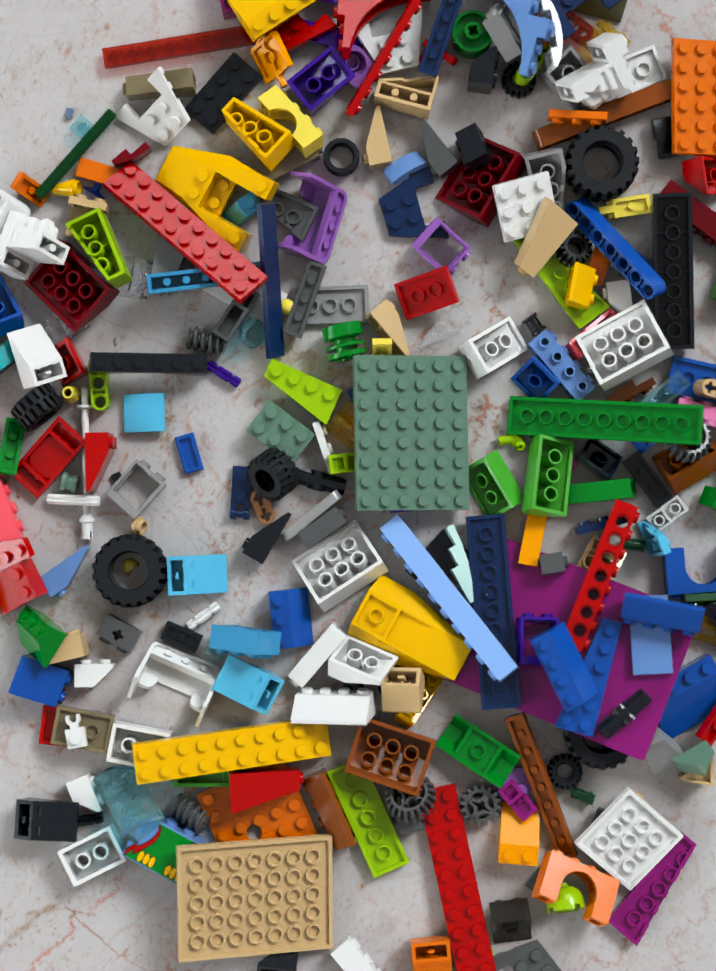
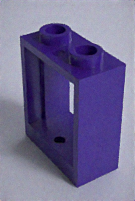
(529, 618)

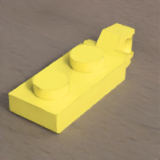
(627, 207)

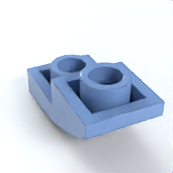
(401, 168)

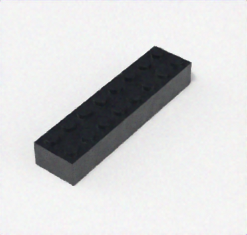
(674, 264)

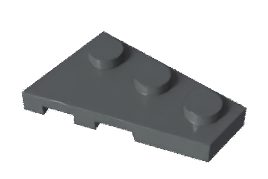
(294, 213)

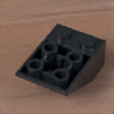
(46, 820)

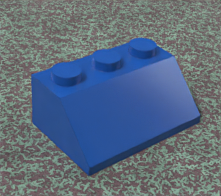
(291, 616)

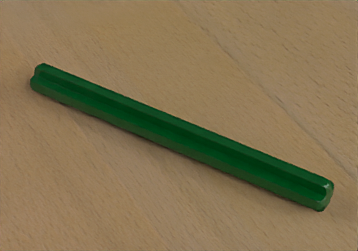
(75, 154)

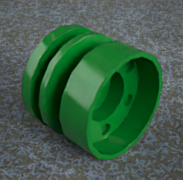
(344, 341)

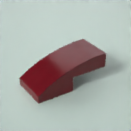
(125, 157)

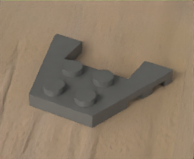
(526, 957)

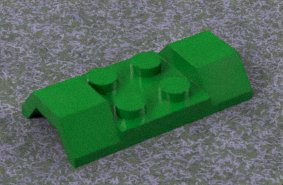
(478, 751)

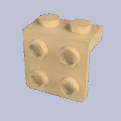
(81, 205)

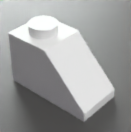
(617, 295)

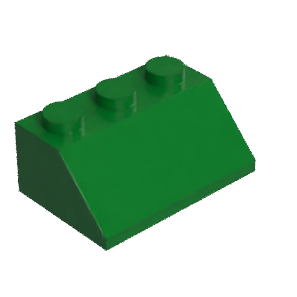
(39, 634)

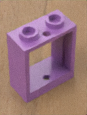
(462, 255)

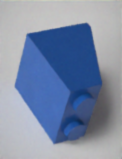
(40, 683)

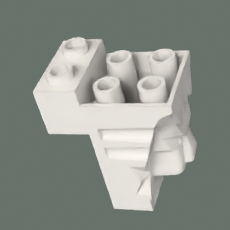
(601, 78)
(29, 241)

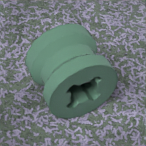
(70, 482)

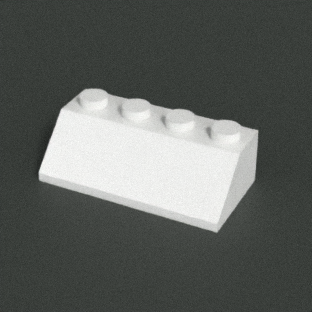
(333, 706)

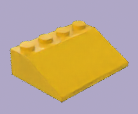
(263, 16)

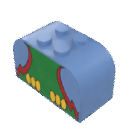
(158, 847)

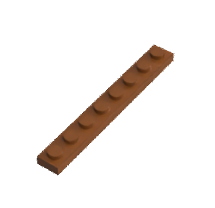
(541, 784)

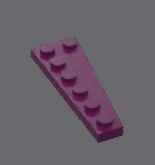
(643, 901)

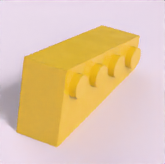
(261, 134)

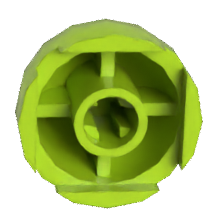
(567, 901)

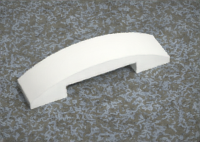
(553, 55)

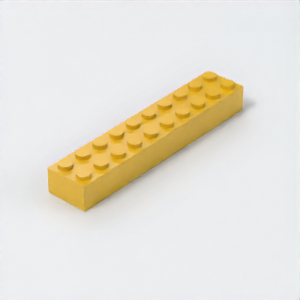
(228, 750)

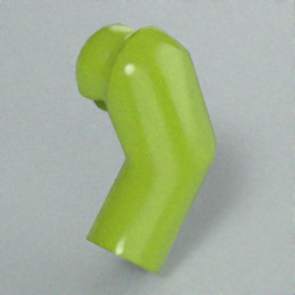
(515, 440)

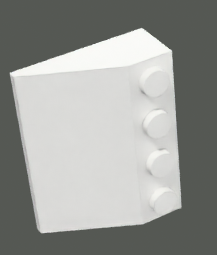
(624, 345)
(339, 566)

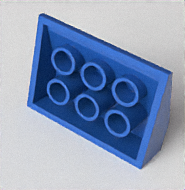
(691, 696)

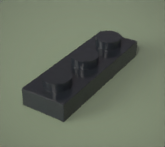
(647, 479)

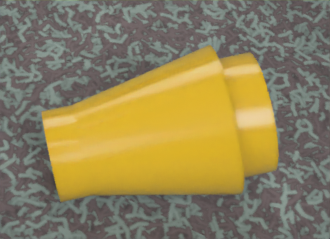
(68, 188)

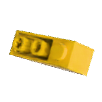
(431, 685)

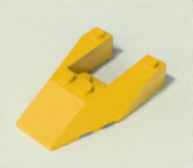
(205, 185)

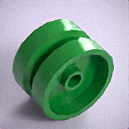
(465, 44)

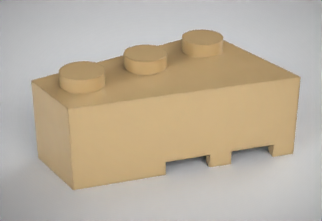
(407, 95)

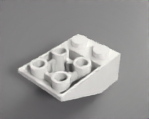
(35, 356)

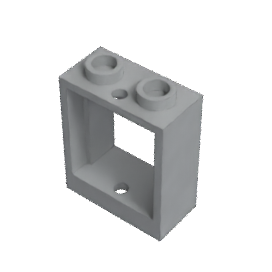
(503, 30)
(122, 502)

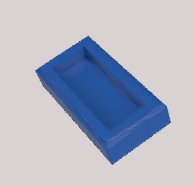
(189, 453)

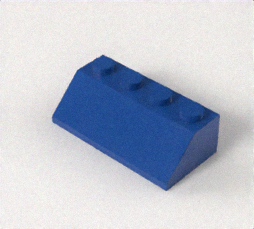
(662, 613)
(564, 666)

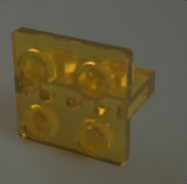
(343, 425)

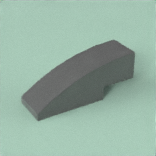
(235, 316)

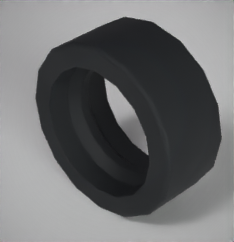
(345, 143)

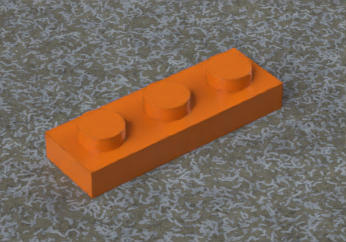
(577, 117)

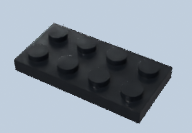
(231, 80)

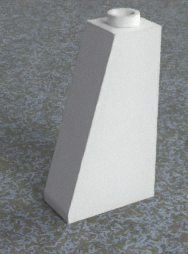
(316, 655)

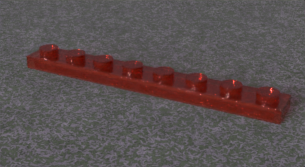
(176, 47)

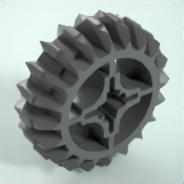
(698, 450)
(412, 806)

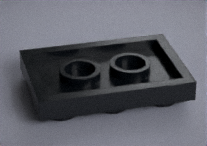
(438, 550)

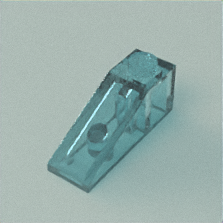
(667, 390)

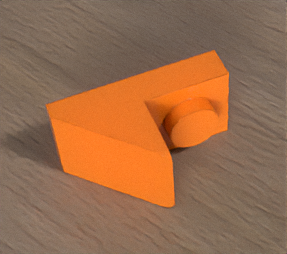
(26, 188)

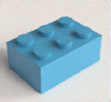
(245, 641)

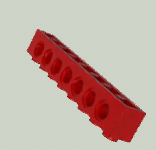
(620, 510)

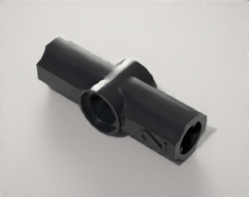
(321, 481)
(624, 714)

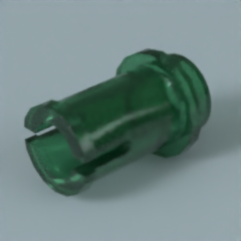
(635, 545)
(582, 795)

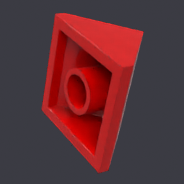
(72, 361)

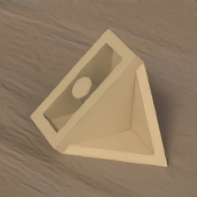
(708, 779)

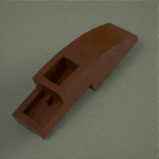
(629, 390)

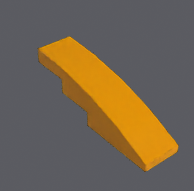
(532, 540)

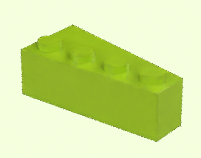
(99, 242)
(309, 392)

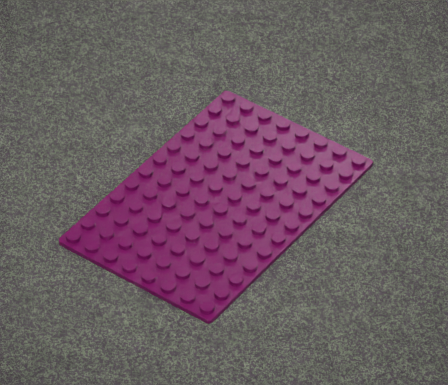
(557, 596)

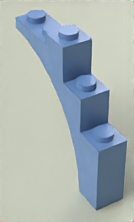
(532, 33)

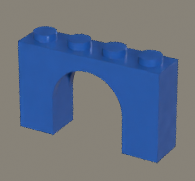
(676, 578)

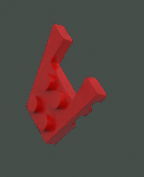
(297, 32)

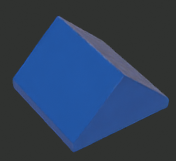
(535, 379)

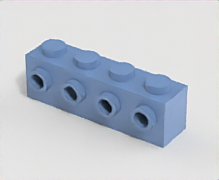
(558, 362)

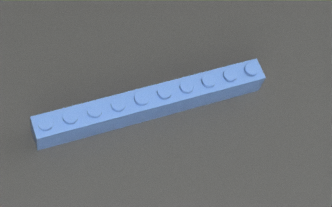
(449, 598)

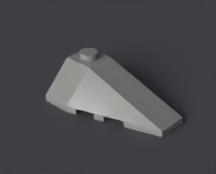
(554, 162)

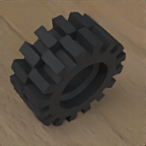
(510, 88)
(581, 243)
(576, 774)

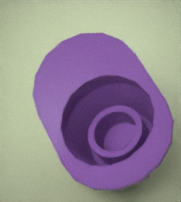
(359, 64)

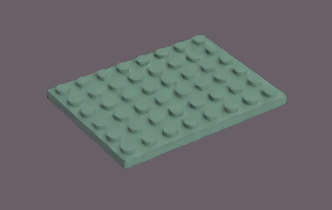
(410, 433)

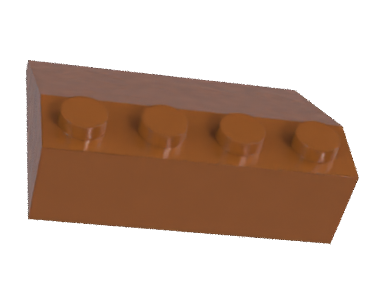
(390, 756)

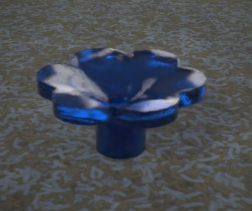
(95, 190)

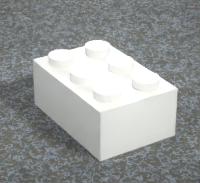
(126, 733)
(92, 854)

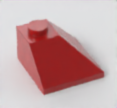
(701, 174)

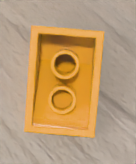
(518, 839)

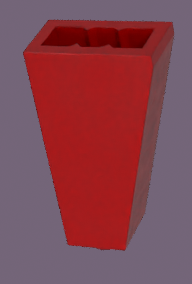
(259, 786)

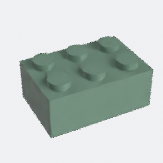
(281, 431)

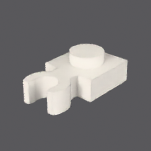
(76, 735)

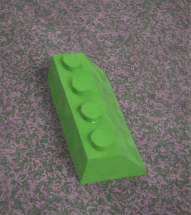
(547, 476)

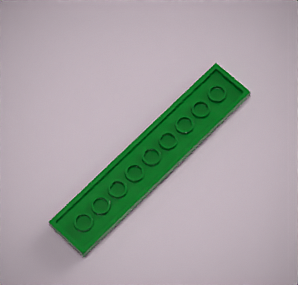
(606, 420)

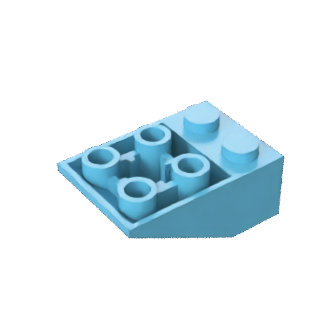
(197, 574)
(248, 684)

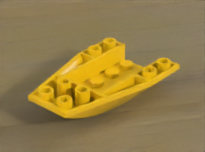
(408, 628)

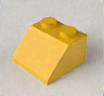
(580, 286)

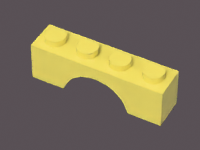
(277, 105)

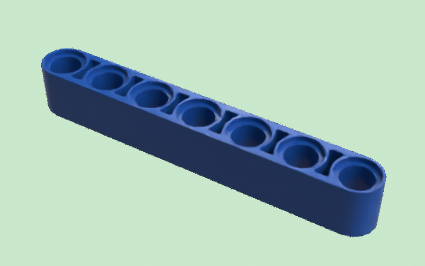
(615, 248)

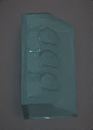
(128, 802)

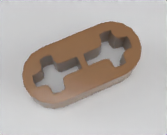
(258, 509)

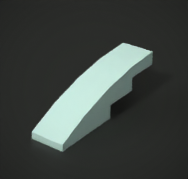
(461, 572)

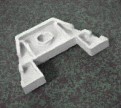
(405, 55)
(163, 118)

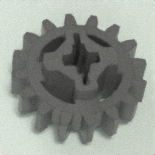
(487, 808)

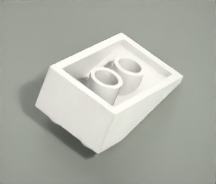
(493, 347)
(360, 662)

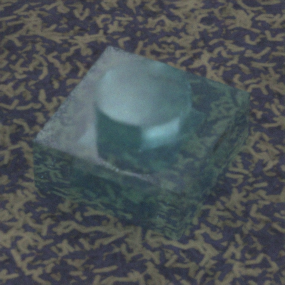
(81, 126)

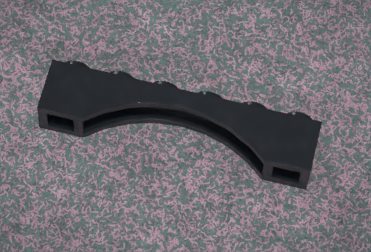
(147, 363)

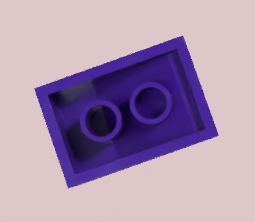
(321, 80)

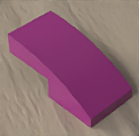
(518, 800)

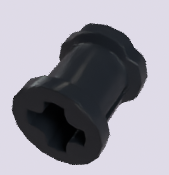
(534, 324)

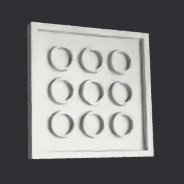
(628, 838)

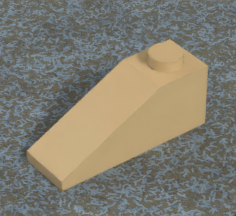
(377, 145)
(388, 325)

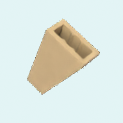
(544, 237)

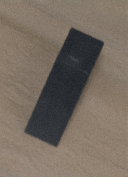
(262, 542)

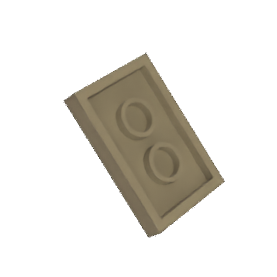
(97, 726)

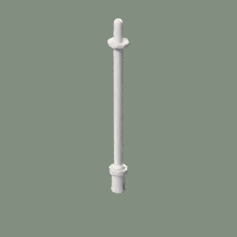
(86, 519)

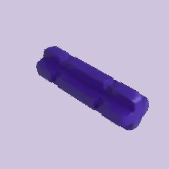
(223, 374)

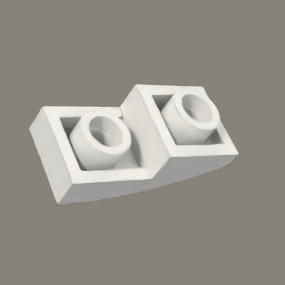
(667, 513)

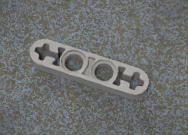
(311, 516)

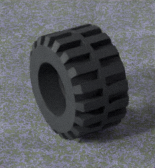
(37, 407)
(273, 474)

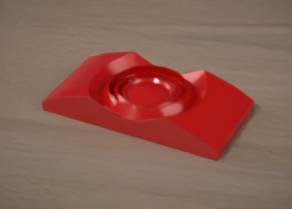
(49, 457)

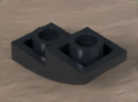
(663, 134)

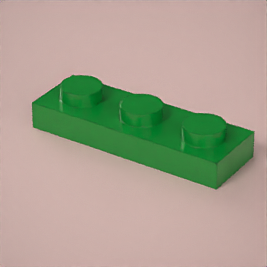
(11, 447)

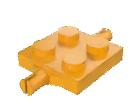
(272, 58)

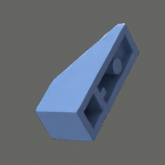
(63, 574)

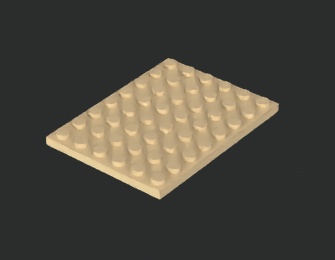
(254, 897)

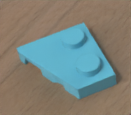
(654, 539)

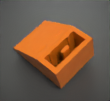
(431, 953)

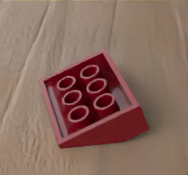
(472, 192)
(72, 290)

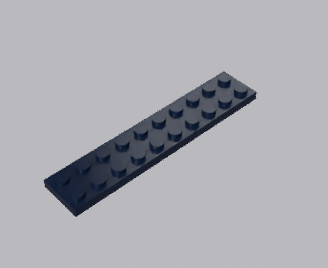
(493, 602)

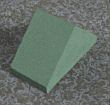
(696, 759)

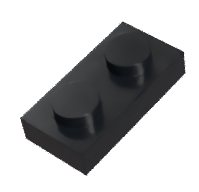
(181, 636)

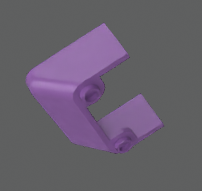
(324, 229)

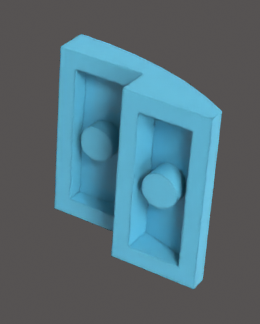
(144, 412)

